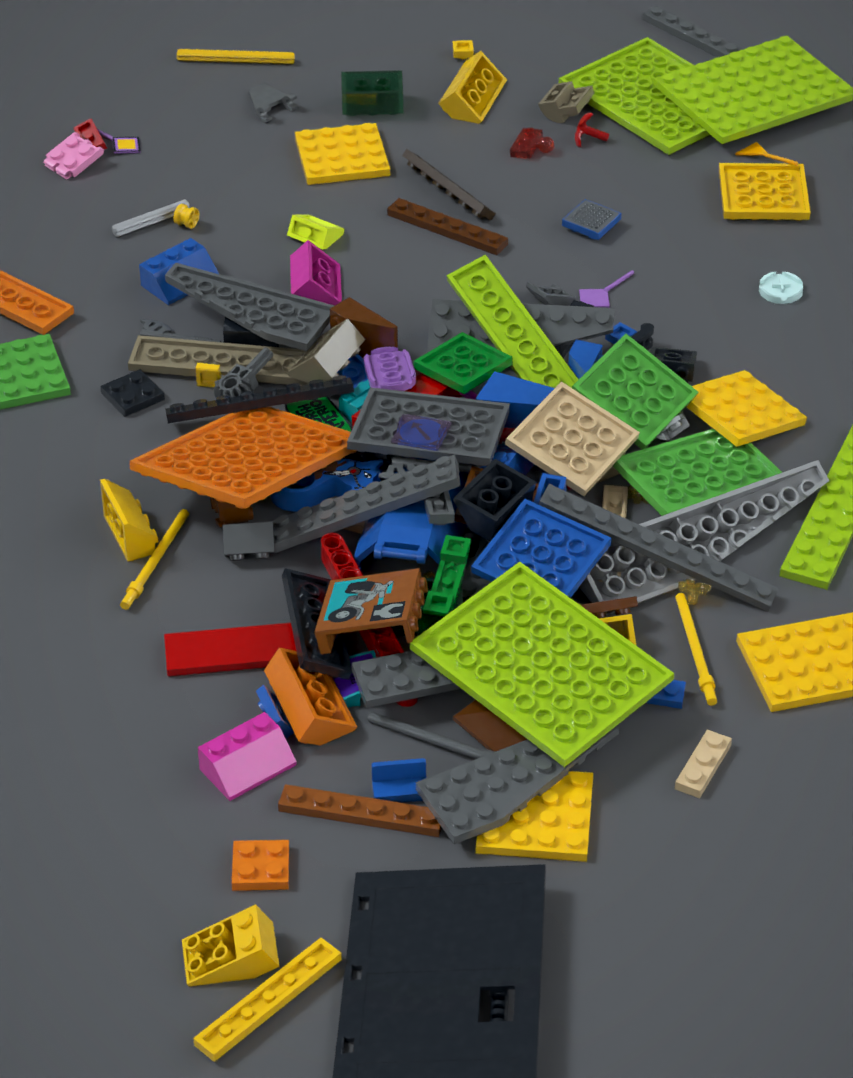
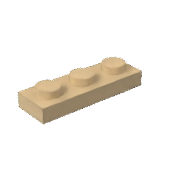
(703, 763)

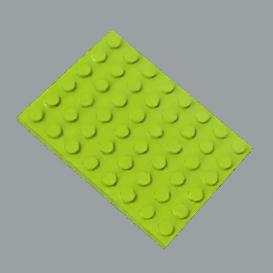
(754, 89)
(628, 94)
(542, 663)

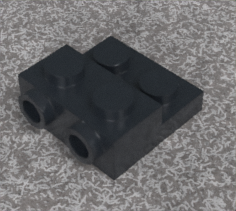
(679, 361)

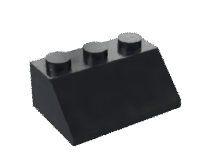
(493, 498)

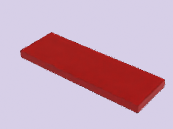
(225, 648)

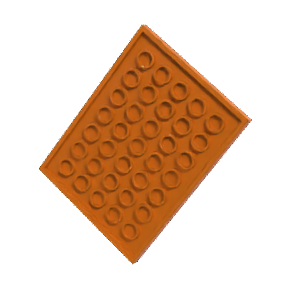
(245, 455)

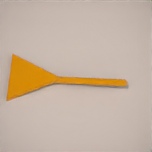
(756, 150)

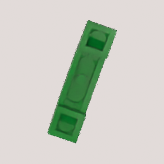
(448, 577)

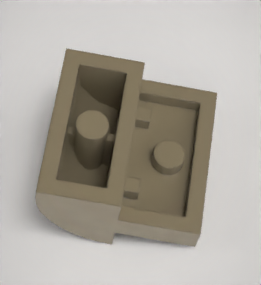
(565, 101)

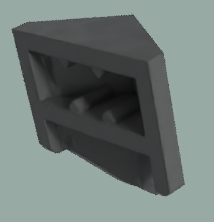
(551, 295)

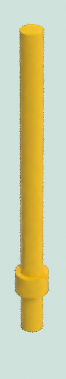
(136, 587)
(705, 680)

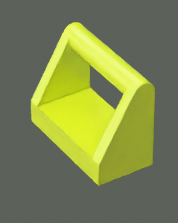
(319, 232)

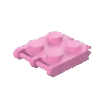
(72, 156)

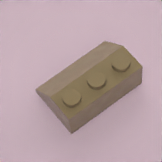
(328, 354)

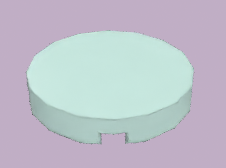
(781, 288)

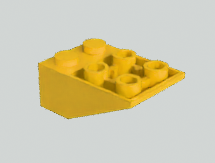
(231, 949)

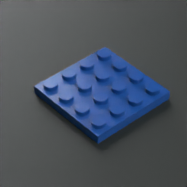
(545, 543)

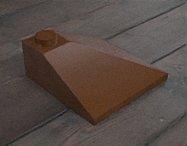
(487, 727)

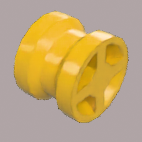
(186, 216)

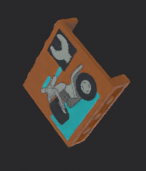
(371, 604)

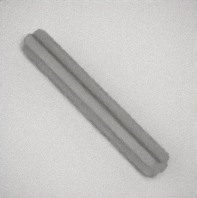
(146, 219)

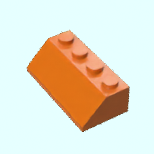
(308, 700)

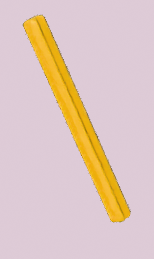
(235, 56)

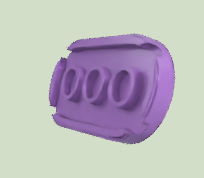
(390, 369)

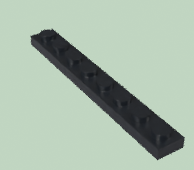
(250, 400)

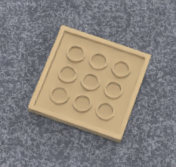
(572, 438)

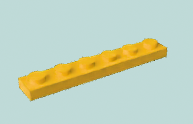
(267, 999)

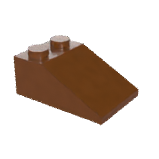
(374, 328)

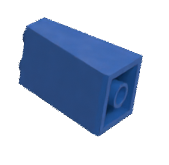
(519, 393)

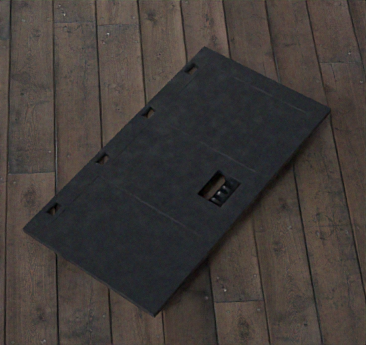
(423, 963)

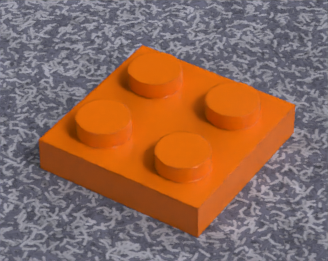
(260, 865)

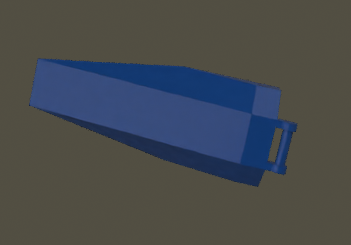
(407, 532)

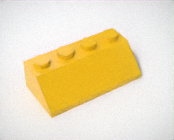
(473, 90)

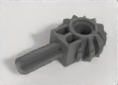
(242, 378)

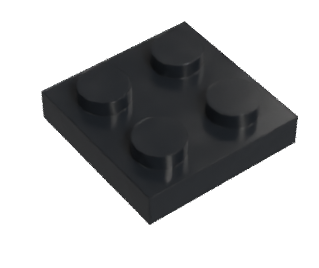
(132, 392)

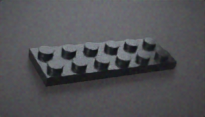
(305, 600)

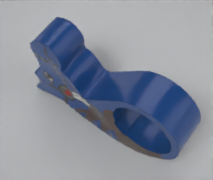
(327, 483)

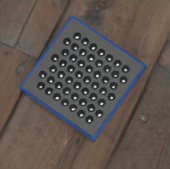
(591, 219)

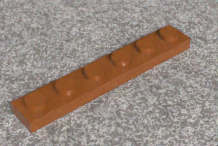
(358, 810)

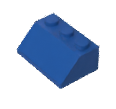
(154, 269)

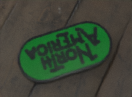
(320, 410)

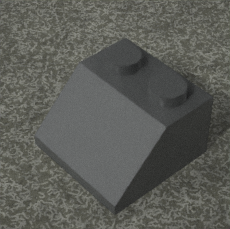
(248, 539)

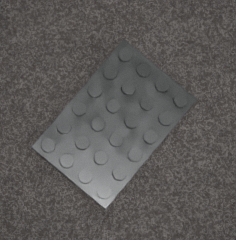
(471, 437)

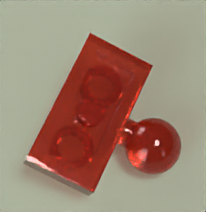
(528, 141)

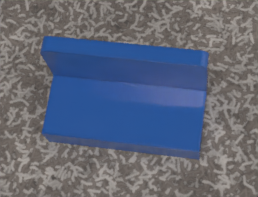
(398, 779)

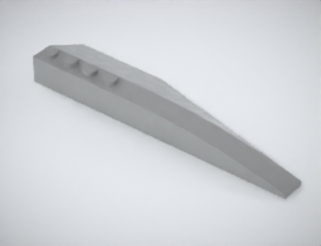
(709, 527)

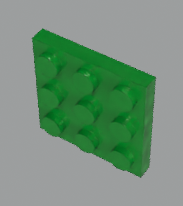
(462, 362)

